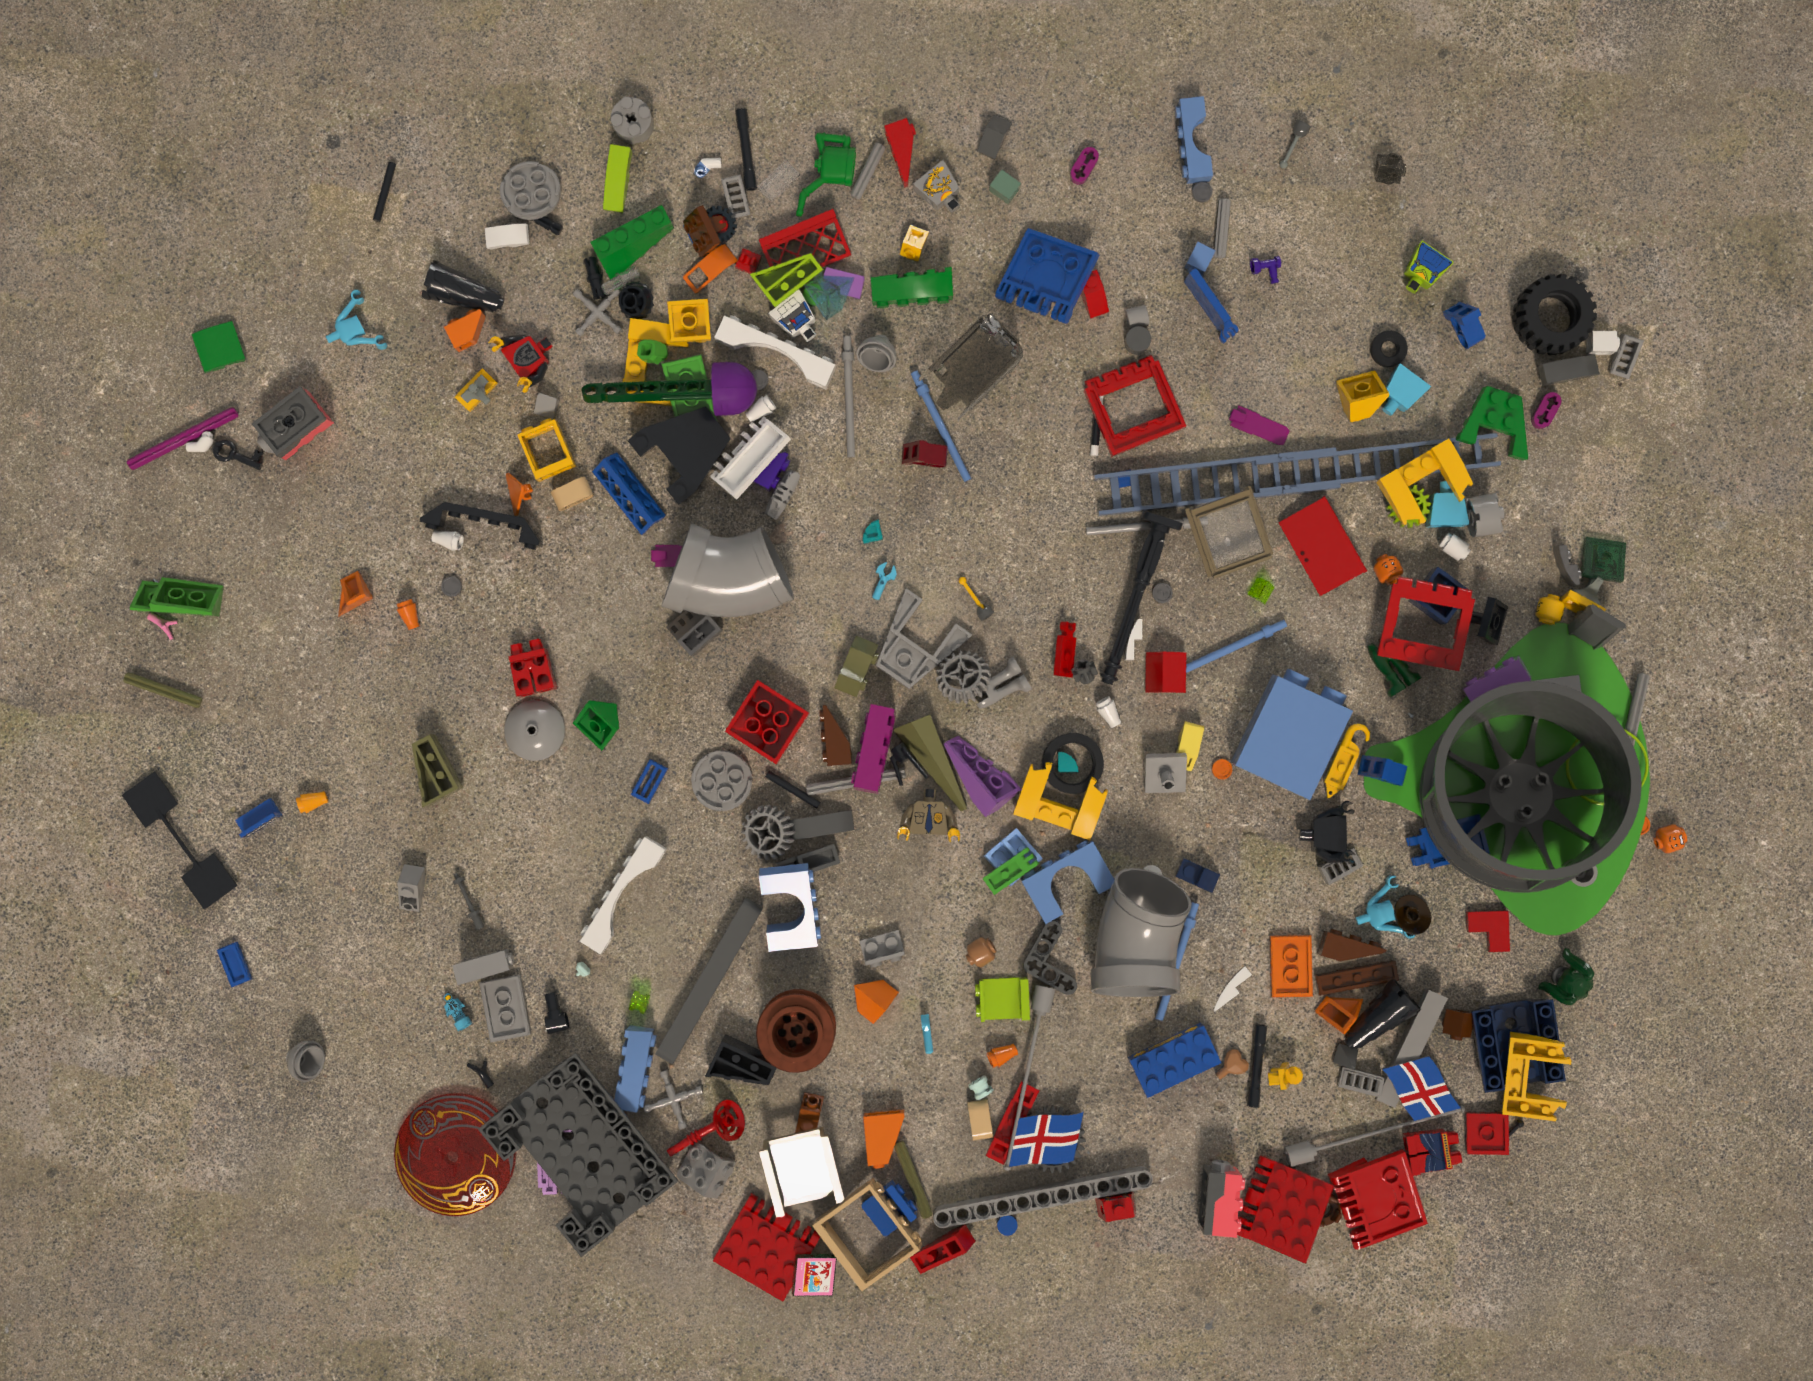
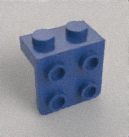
(879, 1215)

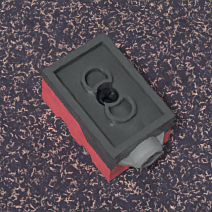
(291, 424)
(1220, 1199)

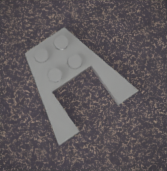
(905, 659)

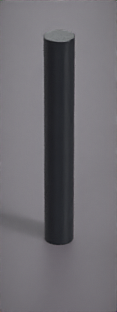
(384, 191)
(792, 789)

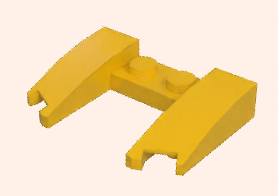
(635, 367)
(1440, 457)
(1032, 805)
(1515, 1098)

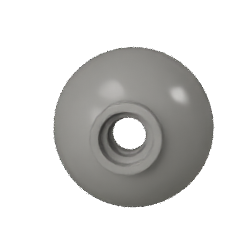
(877, 354)
(305, 1060)

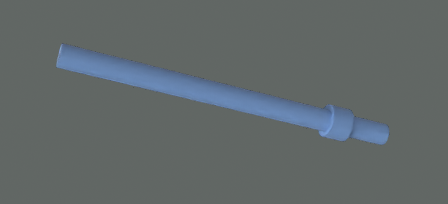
(923, 390)
(1265, 632)
(1188, 925)

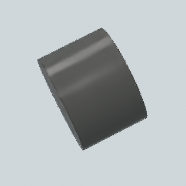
(1137, 340)

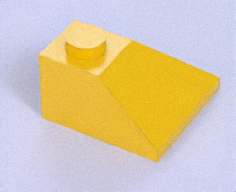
(1361, 395)

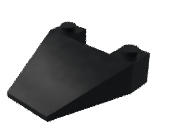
(689, 443)

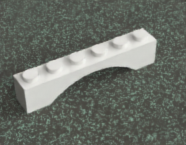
(738, 335)
(601, 930)

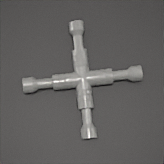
(597, 312)
(673, 1099)

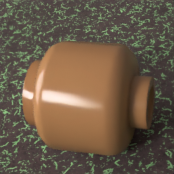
(981, 952)

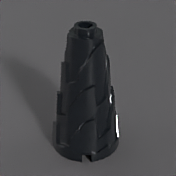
(456, 289)
(1384, 1013)

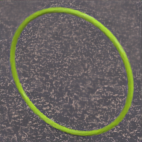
(1643, 780)

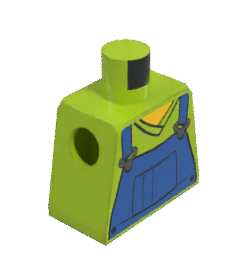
(1425, 267)

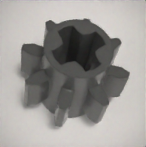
(1084, 671)

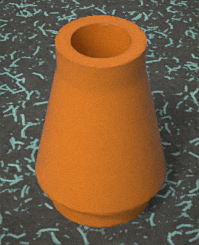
(408, 613)
(1000, 1055)

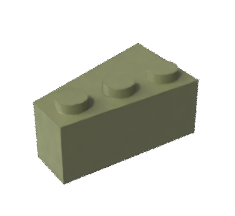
(434, 771)

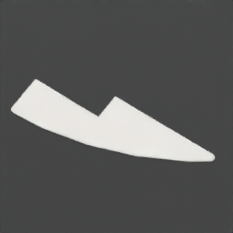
(1230, 990)

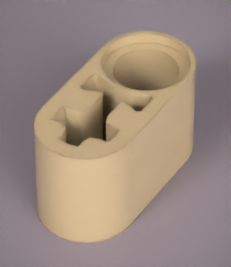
(572, 493)
(980, 1119)

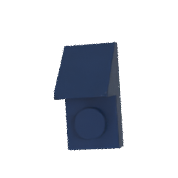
(1197, 875)

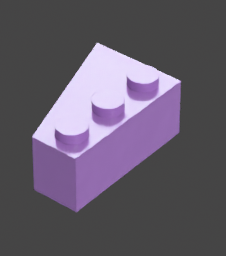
(1510, 672)

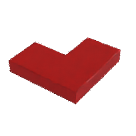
(1495, 924)

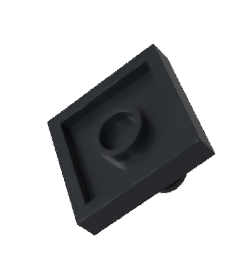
(1491, 620)

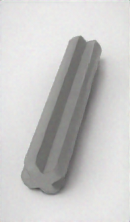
(867, 171)
(1222, 228)

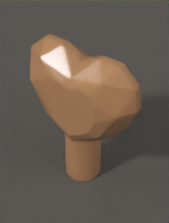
(1233, 1064)

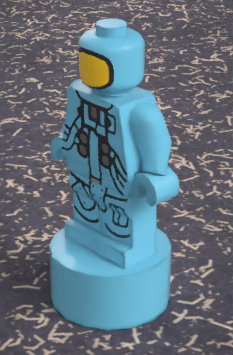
(454, 1008)

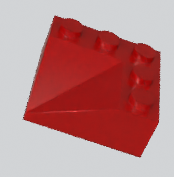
(767, 722)

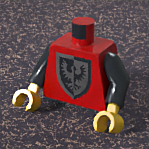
(525, 357)

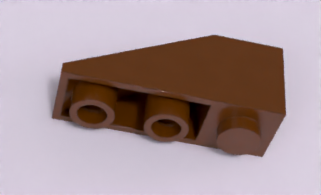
(837, 745)
(1342, 948)

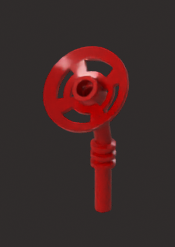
(718, 1122)

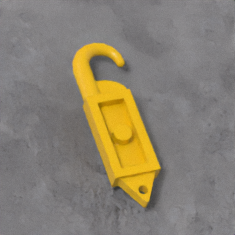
(1344, 761)

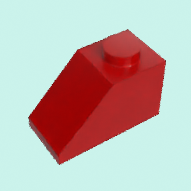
(1094, 296)

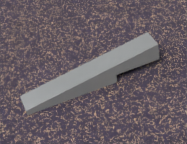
(1414, 1038)

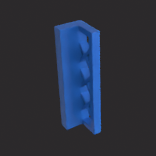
(630, 490)

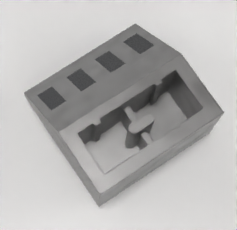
(694, 631)

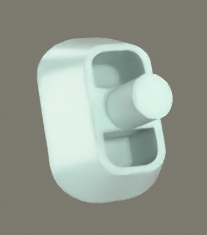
(582, 969)

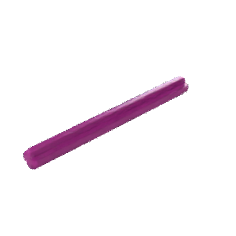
(182, 438)

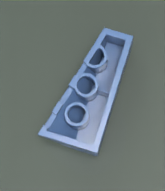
(634, 1068)

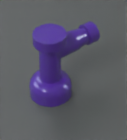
(1272, 264)

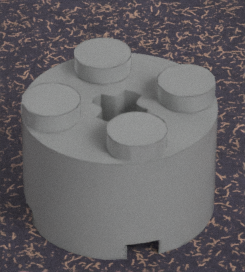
(630, 109)
(1484, 515)

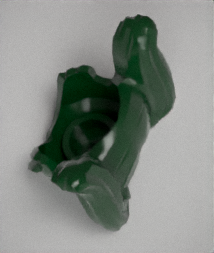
(1574, 981)

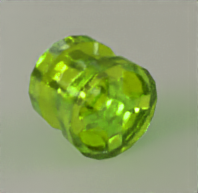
(639, 1002)

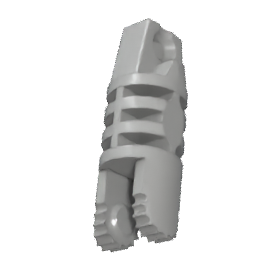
(782, 494)

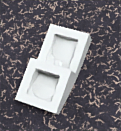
(507, 235)
(1135, 634)

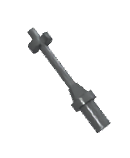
(474, 914)

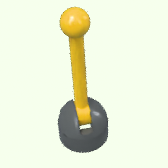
(984, 610)

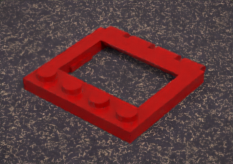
(1144, 432)
(1420, 652)

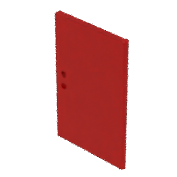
(1324, 546)

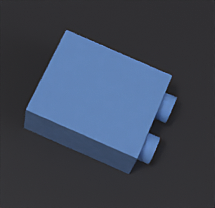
(1292, 733)

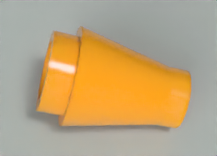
(311, 801)

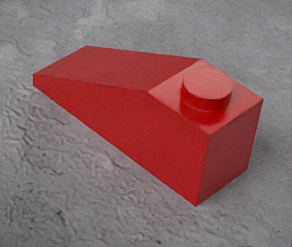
(900, 140)
(943, 1249)

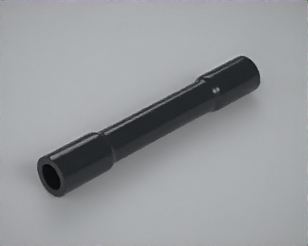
(743, 127)
(1259, 1042)

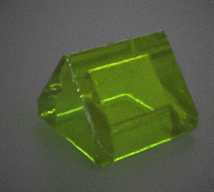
(1261, 590)

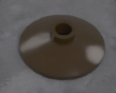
(1417, 910)

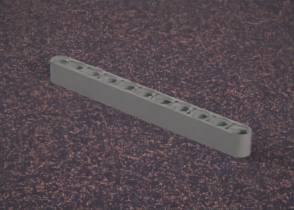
(1051, 1201)

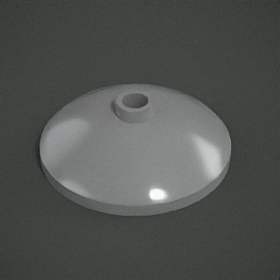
(548, 733)

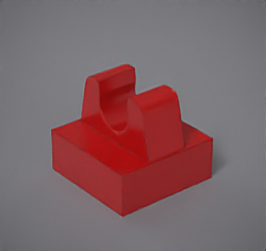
(748, 261)

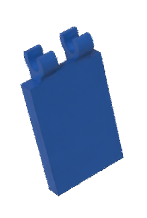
(1211, 305)
(1429, 851)

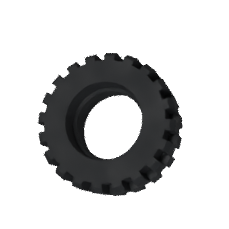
(1575, 299)

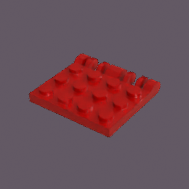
(1380, 1200)
(1287, 1210)
(764, 1249)

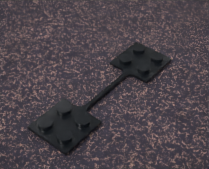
(152, 801)

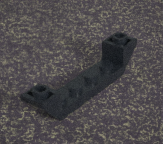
(437, 517)

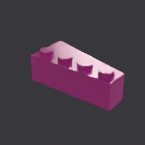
(874, 749)

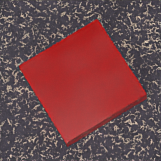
(1487, 1133)

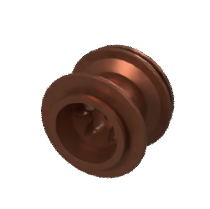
(776, 1047)

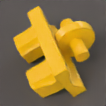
(1285, 1076)

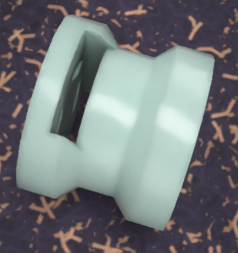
(980, 1087)

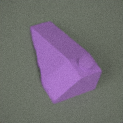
(984, 783)

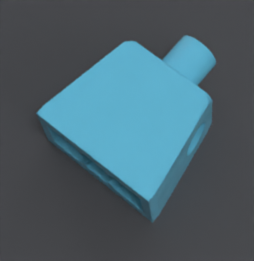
(1403, 390)
(1446, 509)

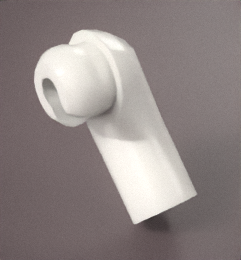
(203, 443)

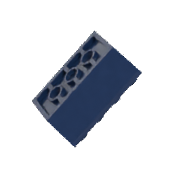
(1492, 1039)

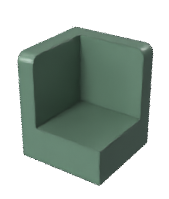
(1004, 186)

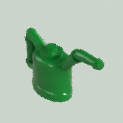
(834, 165)

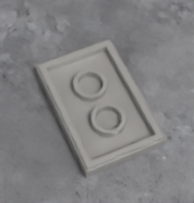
(505, 1008)

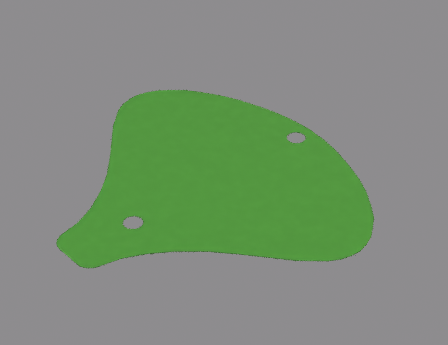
(1546, 654)

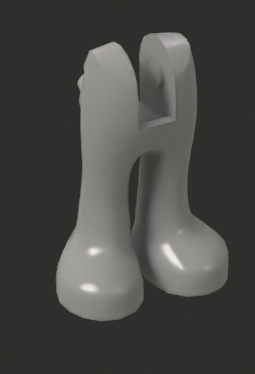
(1011, 670)

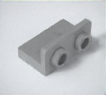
(882, 948)

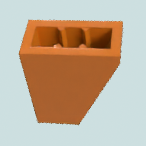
(881, 1135)

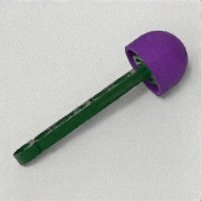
(730, 388)

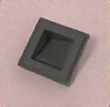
(1345, 1056)

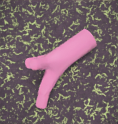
(162, 623)

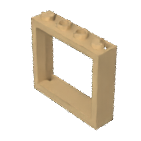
(843, 1254)

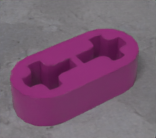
(1087, 167)
(1542, 408)

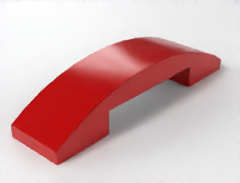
(1001, 1140)

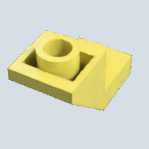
(1190, 741)

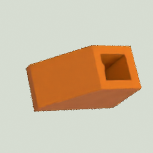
(466, 330)

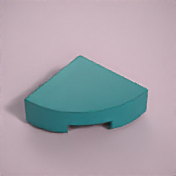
(872, 533)
(1066, 763)

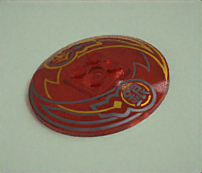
(422, 1160)

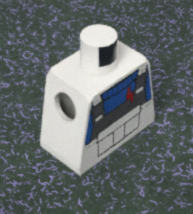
(794, 316)

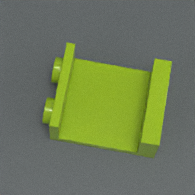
(1003, 998)

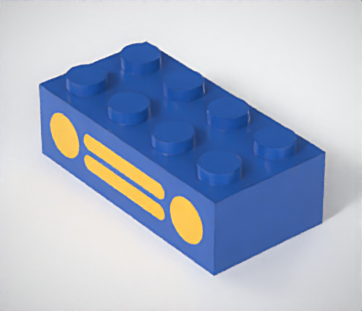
(1174, 1060)

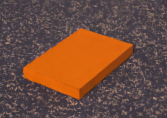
(1291, 966)

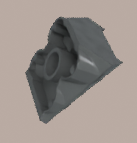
(1595, 626)

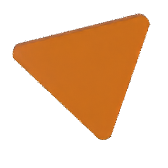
(517, 492)

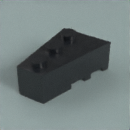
(740, 1062)

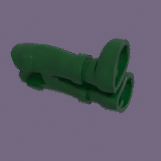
(1385, 668)

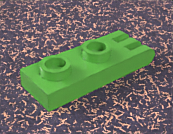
(1009, 871)

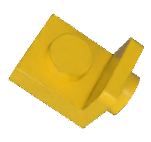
(913, 243)

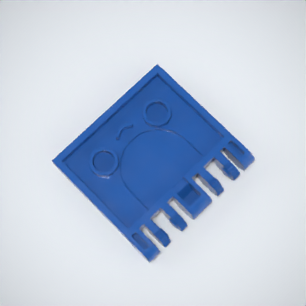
(1047, 271)

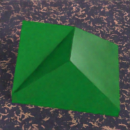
(598, 722)

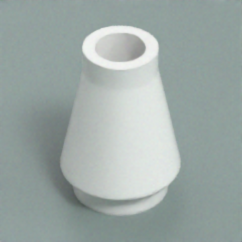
(762, 407)
(448, 539)
(1107, 709)

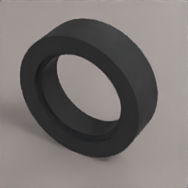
(1090, 745)

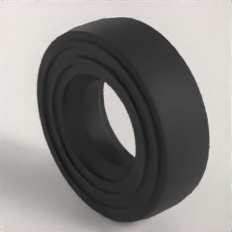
(1401, 348)

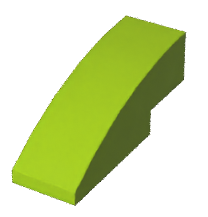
(617, 178)

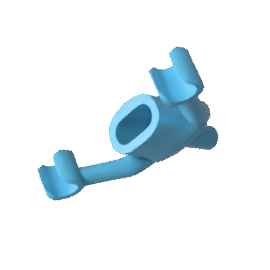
(351, 329)
(1381, 912)

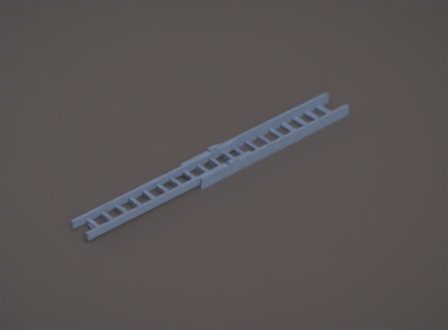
(1273, 459)

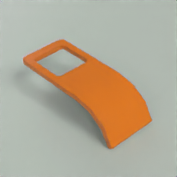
(712, 265)

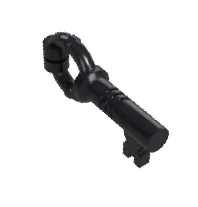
(234, 455)

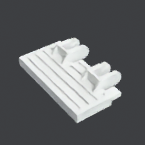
(750, 457)

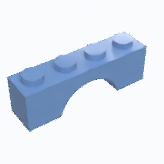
(1196, 164)

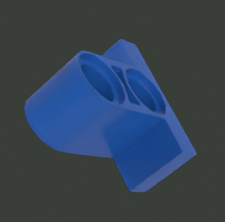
(1466, 323)
(1382, 769)

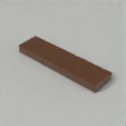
(1356, 977)

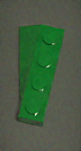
(631, 241)
(912, 288)

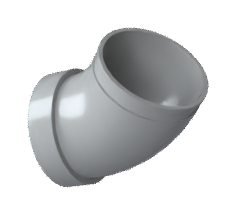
(727, 575)
(1140, 936)

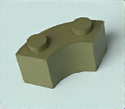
(855, 668)

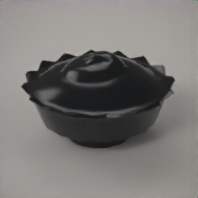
(636, 300)

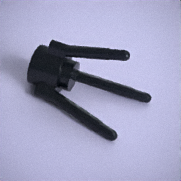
(902, 754)

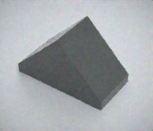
(994, 137)

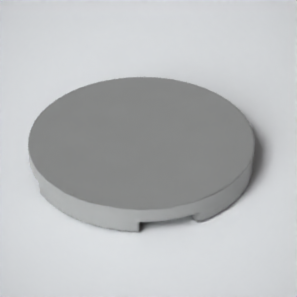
(530, 190)
(721, 780)

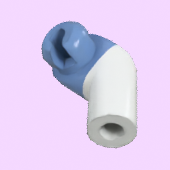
(705, 165)

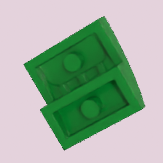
(218, 347)

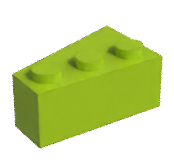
(786, 278)

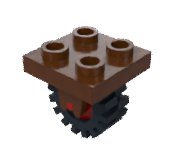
(709, 228)

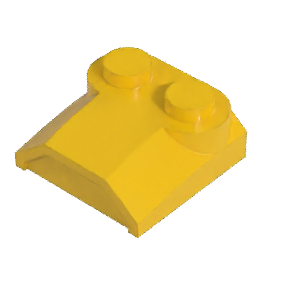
(689, 321)

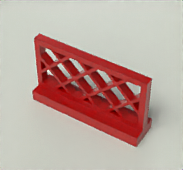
(803, 228)

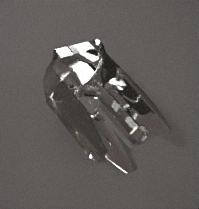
(976, 363)

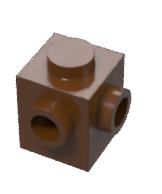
(1457, 1024)

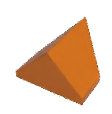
(353, 593)
(874, 998)
(1340, 1012)

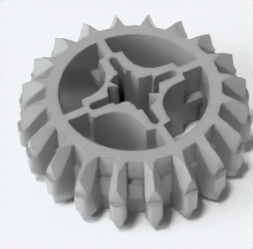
(948, 676)
(774, 817)

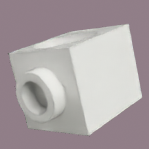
(1602, 343)

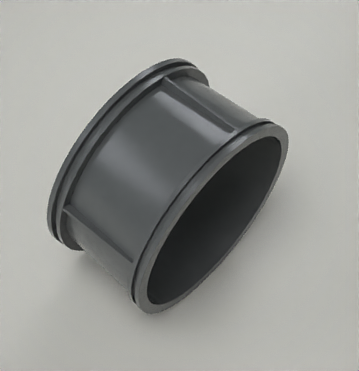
(1524, 793)

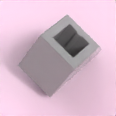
(411, 887)

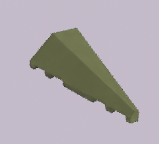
(924, 743)

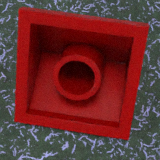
(1166, 672)

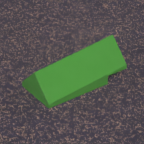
(178, 597)

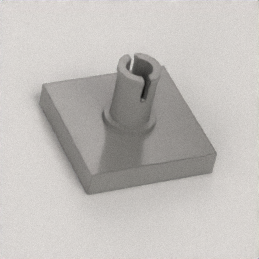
(1165, 773)

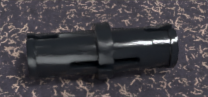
(594, 277)

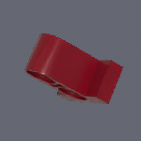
(924, 454)

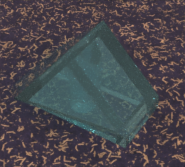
(829, 293)

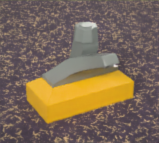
(476, 390)
(1579, 599)

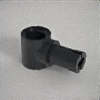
(556, 1019)

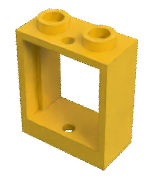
(555, 468)

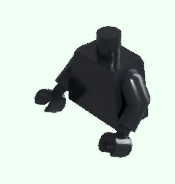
(1329, 835)

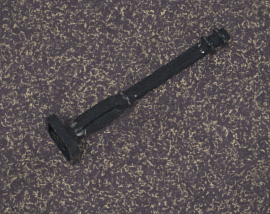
(1145, 569)

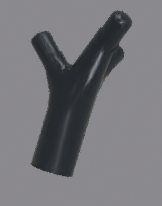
(482, 1073)

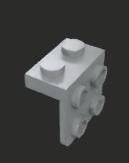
(705, 1171)

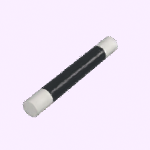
(1095, 435)

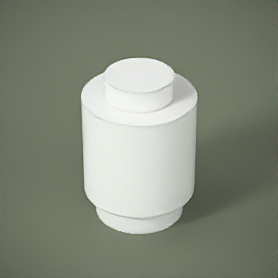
(1455, 546)

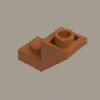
(809, 1112)

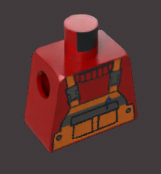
(1116, 1206)

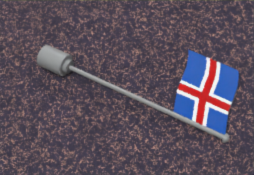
(1419, 1091)
(1042, 1137)

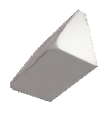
(546, 406)

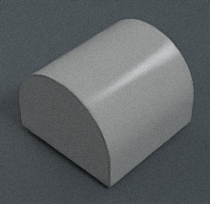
(1137, 316)

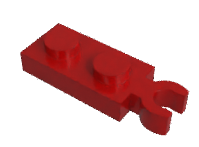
(1065, 650)

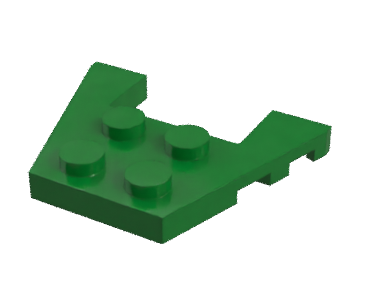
(1501, 413)

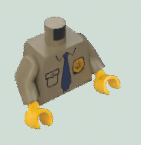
(929, 818)

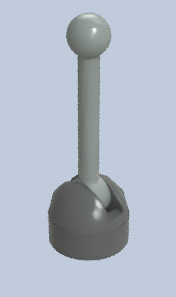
(1300, 130)

